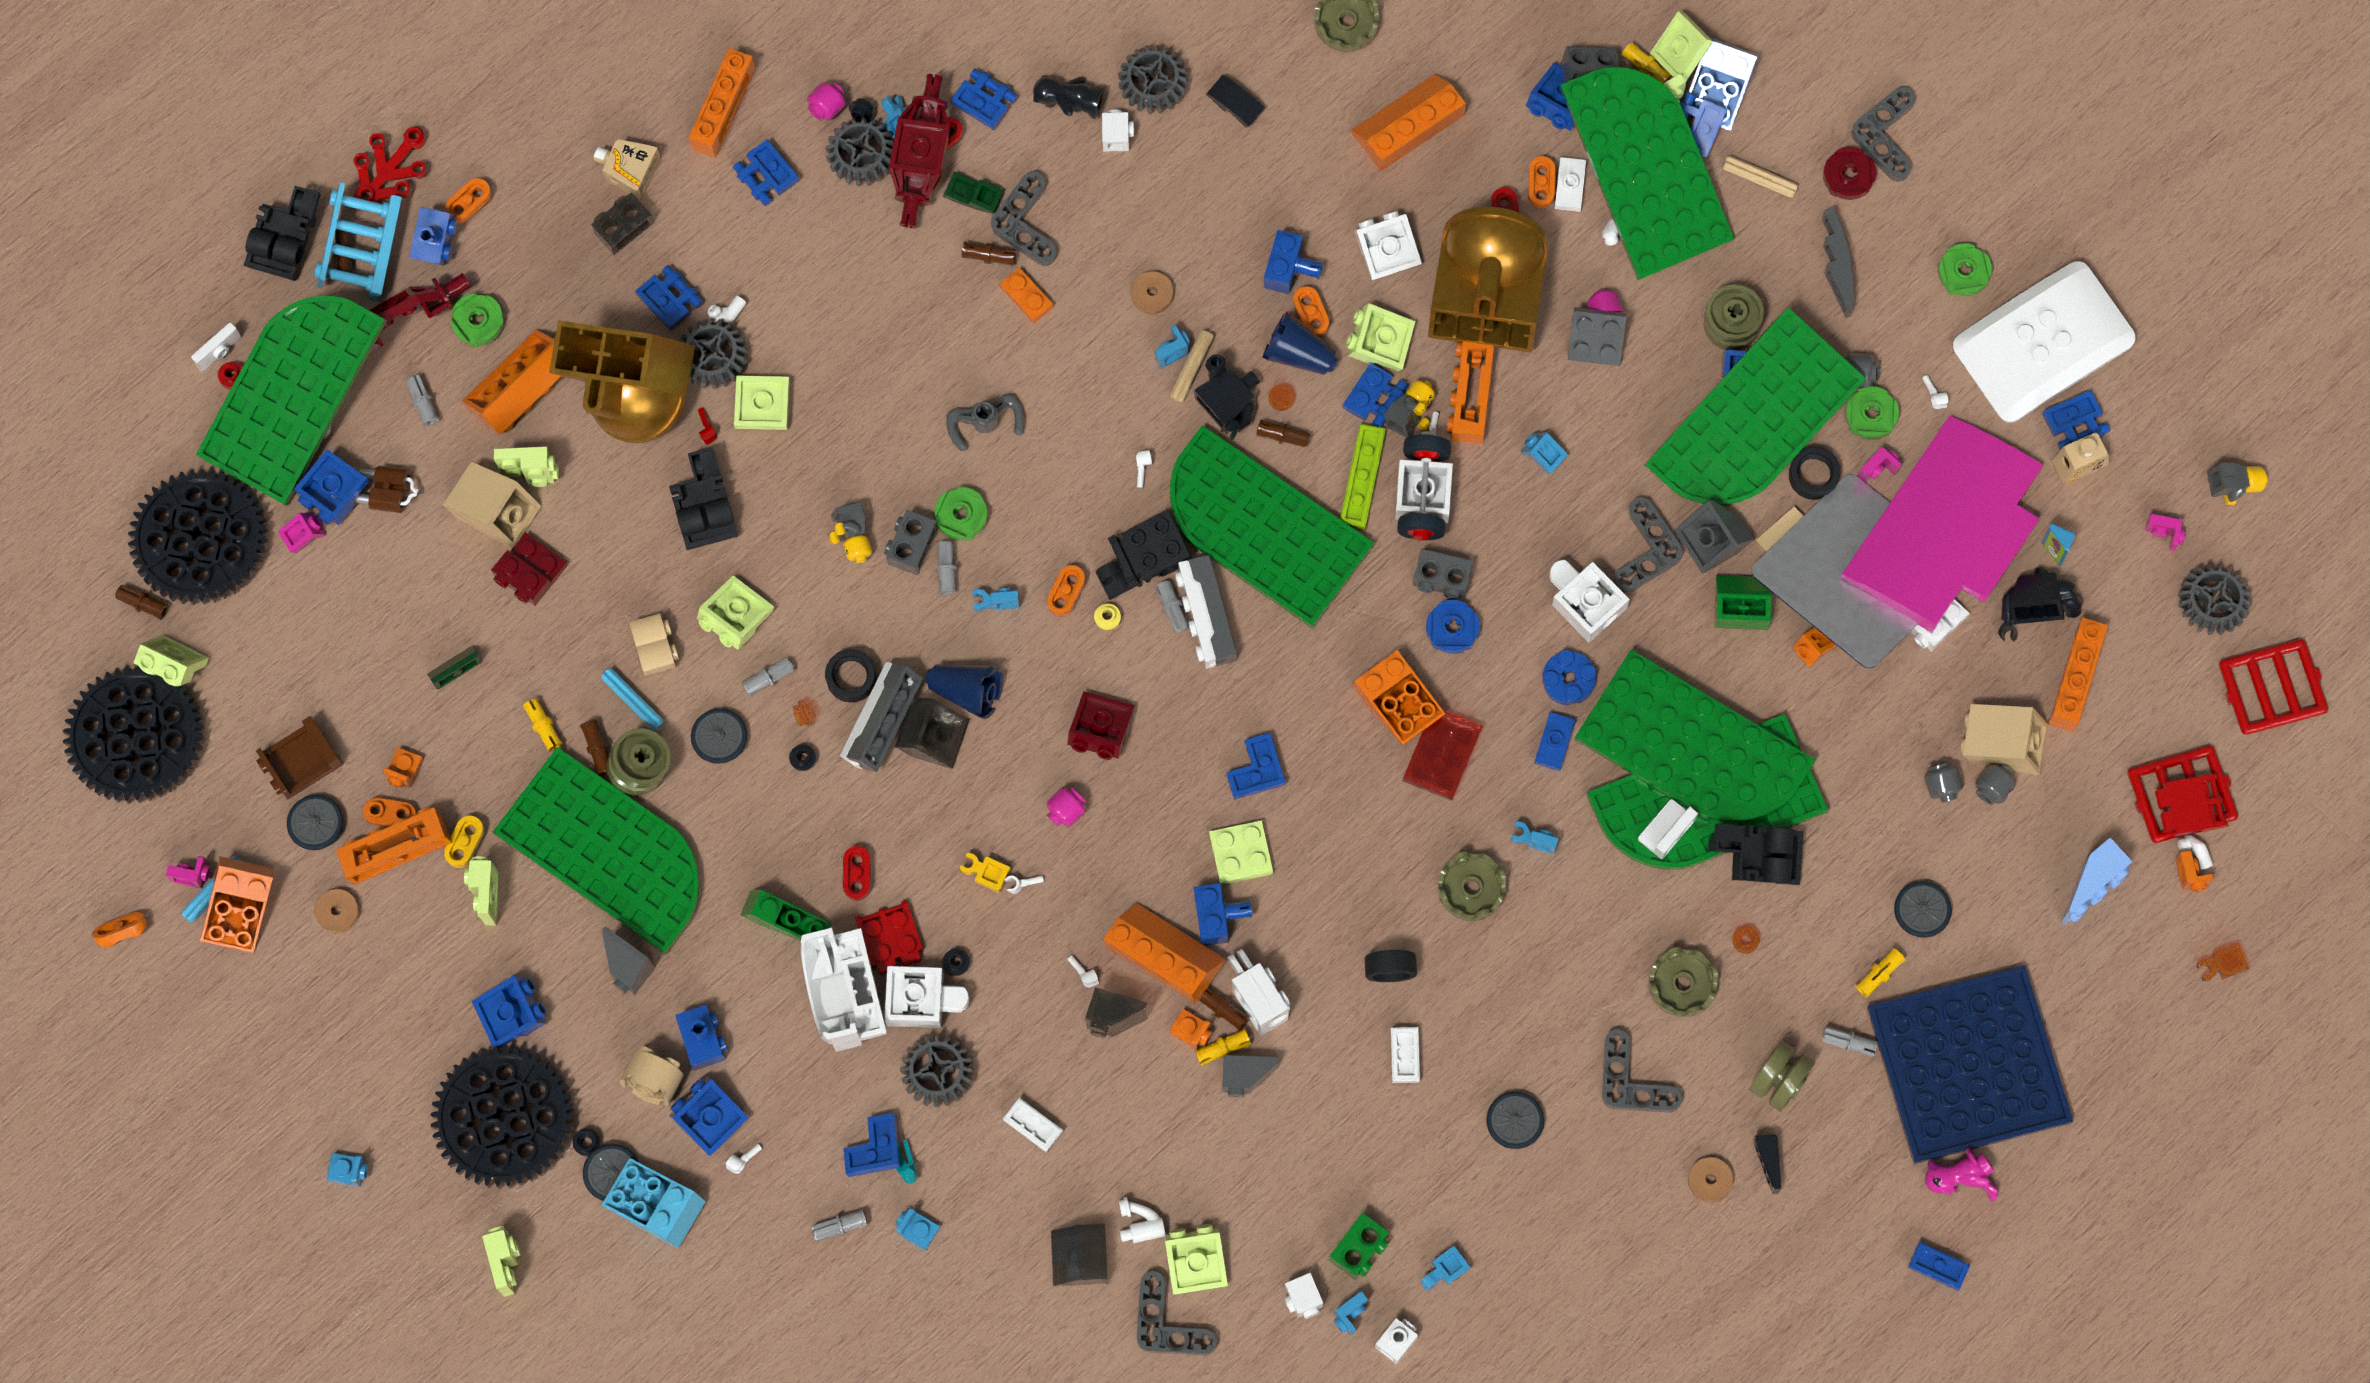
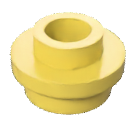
(1107, 624)

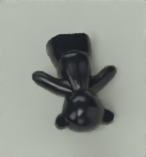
(1070, 96)

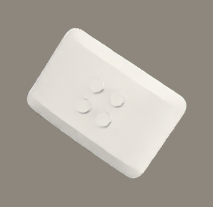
(2043, 341)

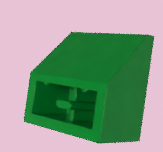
(1741, 603)

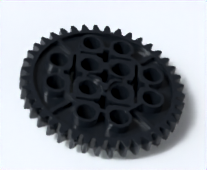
(222, 574)
(170, 762)
(544, 1138)

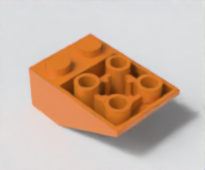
(1398, 698)
(236, 904)

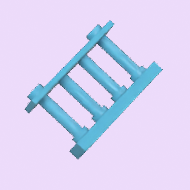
(379, 258)

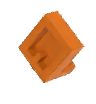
(1813, 646)
(403, 768)
(2188, 870)
(1191, 1030)

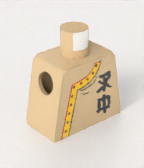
(628, 165)
(2083, 457)

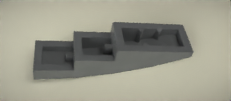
(1839, 269)

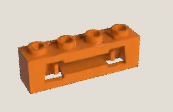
(721, 102)
(1467, 429)
(2078, 674)
(361, 866)

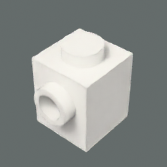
(1116, 131)
(1303, 1297)
(1397, 1340)

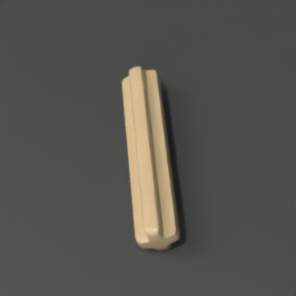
(1760, 176)
(1192, 366)

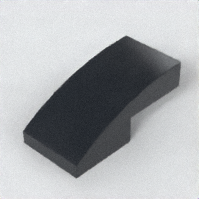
(1235, 100)

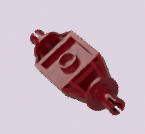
(919, 150)
(407, 300)

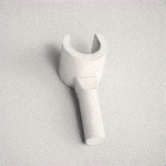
(1938, 400)
(1432, 428)
(1142, 458)
(1022, 883)
(1088, 978)
(736, 1164)

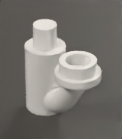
(1141, 1231)

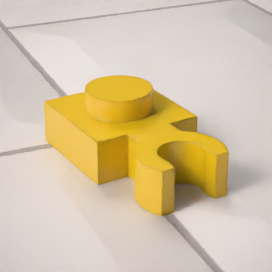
(988, 874)

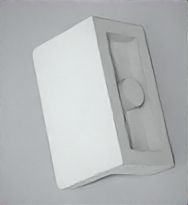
(1667, 828)

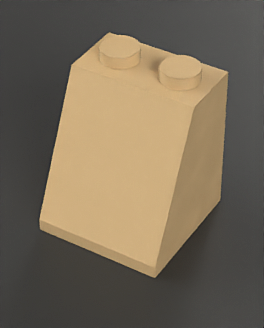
(492, 504)
(2005, 737)

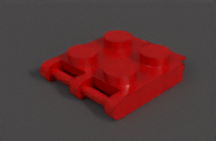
(2190, 805)
(890, 937)

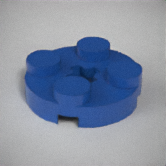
(1463, 616)
(1572, 692)

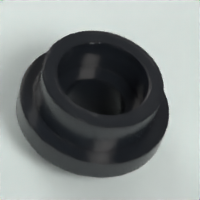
(861, 108)
(802, 765)
(956, 970)
(580, 1136)

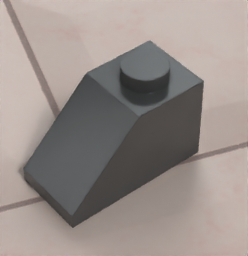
(1245, 1073)

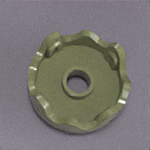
(1346, 37)
(1475, 868)
(1687, 964)

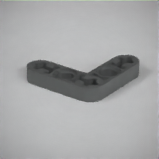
(1877, 128)
(1016, 226)
(1656, 553)
(1628, 1090)
(1164, 1333)

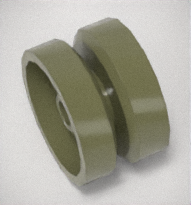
(1748, 315)
(641, 776)
(1783, 1077)

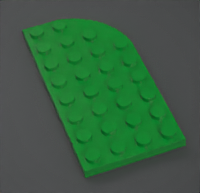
(1646, 167)
(290, 392)
(1757, 416)
(1262, 527)
(1691, 745)
(1631, 805)
(605, 849)

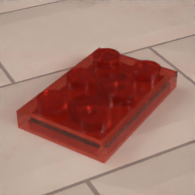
(1442, 755)

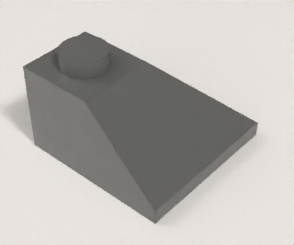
(1713, 535)
(626, 963)

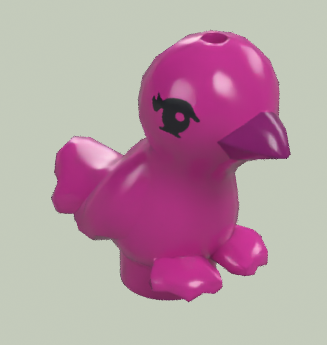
(1968, 1172)

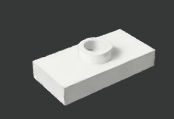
(1570, 184)
(216, 347)
(1405, 1055)
(1032, 1125)

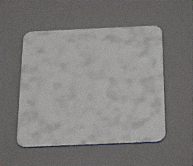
(1808, 568)

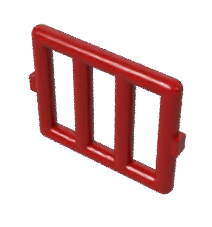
(2276, 653)
(2159, 767)

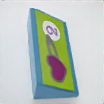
(2058, 542)

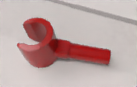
(708, 433)

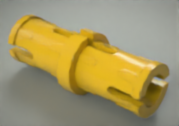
(1645, 63)
(542, 724)
(1867, 985)
(1222, 1047)

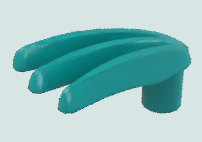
(907, 1171)

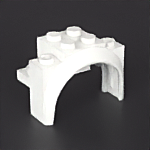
(841, 988)

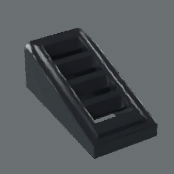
(1768, 1154)

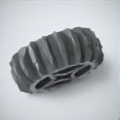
(1136, 69)
(844, 141)
(721, 335)
(2224, 603)
(948, 1066)

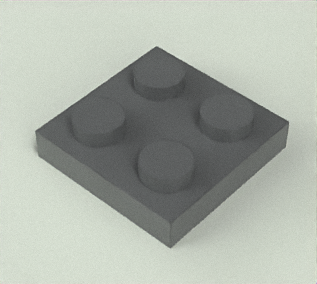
(1597, 336)

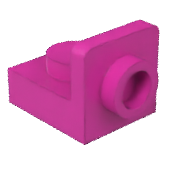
(1876, 464)
(2163, 526)
(301, 531)
(187, 876)

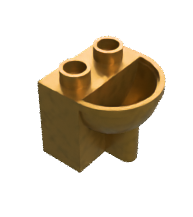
(1489, 279)
(631, 377)

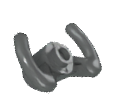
(984, 418)

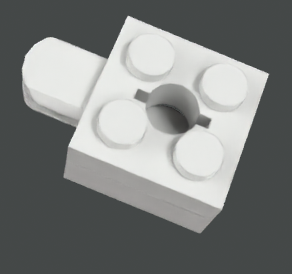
(1586, 598)
(1258, 994)
(918, 997)

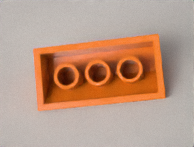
(1409, 121)
(514, 384)
(1163, 952)

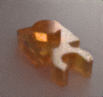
(2227, 962)

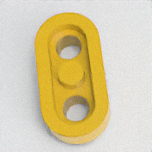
(464, 842)

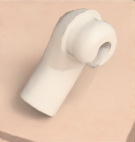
(2198, 848)

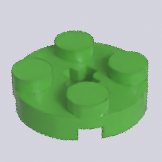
(1973, 258)
(475, 334)
(1861, 424)
(957, 499)

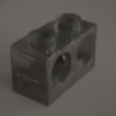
(627, 227)

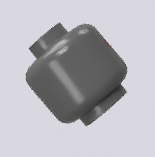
(1866, 366)
(1943, 781)
(1995, 784)

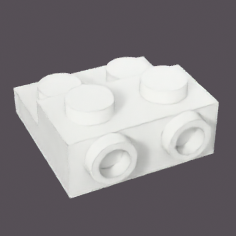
(1387, 245)
(1951, 620)

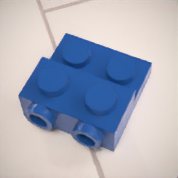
(1548, 99)
(330, 488)
(510, 1010)
(707, 1115)

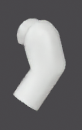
(1610, 233)
(729, 313)

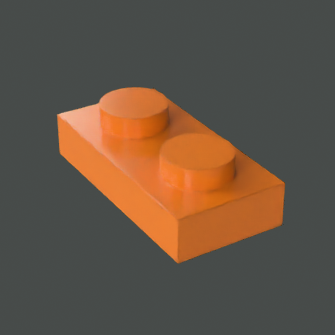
(1026, 295)

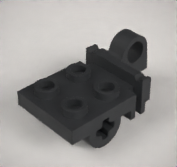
(280, 235)
(703, 505)
(1146, 552)
(1760, 852)

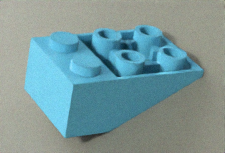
(654, 1203)

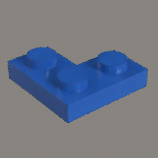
(1263, 772)
(880, 1153)

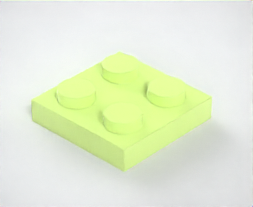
(1681, 46)
(761, 402)
(1241, 852)

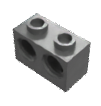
(1583, 60)
(916, 543)
(1444, 566)

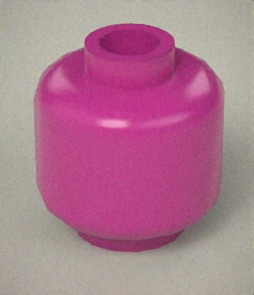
(826, 101)
(1605, 301)
(1066, 806)

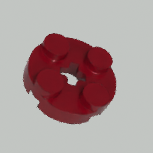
(1840, 185)

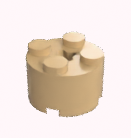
(652, 1076)

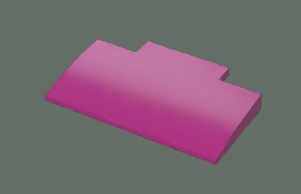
(1948, 525)

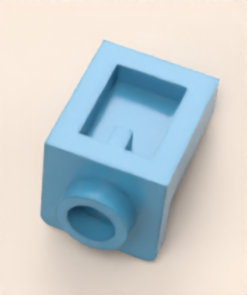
(1172, 351)
(1544, 451)
(347, 1169)
(916, 1228)
(1352, 1308)

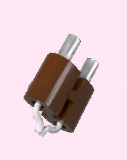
(388, 490)

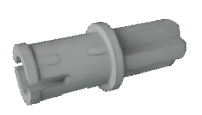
(422, 400)
(946, 568)
(1171, 606)
(768, 676)
(1849, 1041)
(839, 1225)

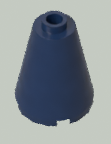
(1299, 347)
(967, 686)

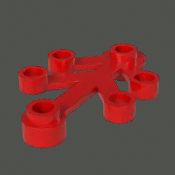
(388, 171)

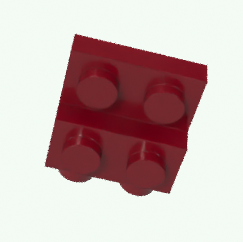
(528, 569)
(1100, 725)

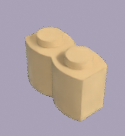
(652, 644)

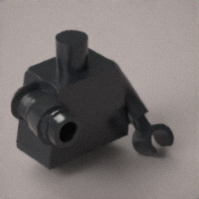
(1227, 396)
(2038, 599)

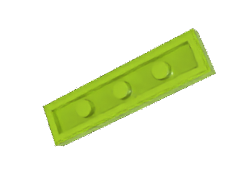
(1362, 476)

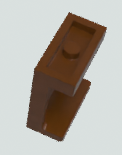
(298, 760)

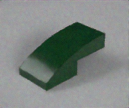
(972, 194)

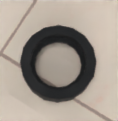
(1823, 455)
(845, 656)
(1390, 966)

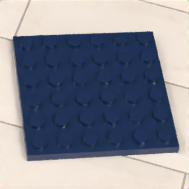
(1969, 1064)

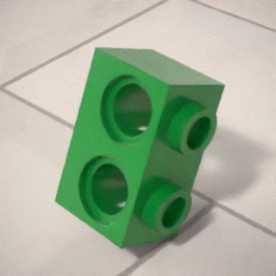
(1353, 1243)

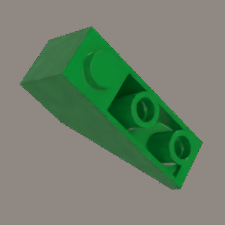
(780, 915)

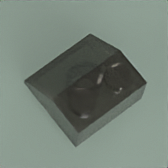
(932, 732)
(1113, 1013)
(1079, 1255)

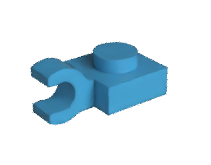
(894, 109)
(1000, 600)
(1540, 840)
(1447, 1267)

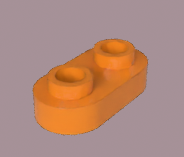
(1541, 183)
(465, 199)
(1313, 312)
(1064, 591)
(388, 813)
(121, 928)

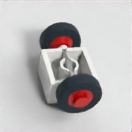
(1424, 488)

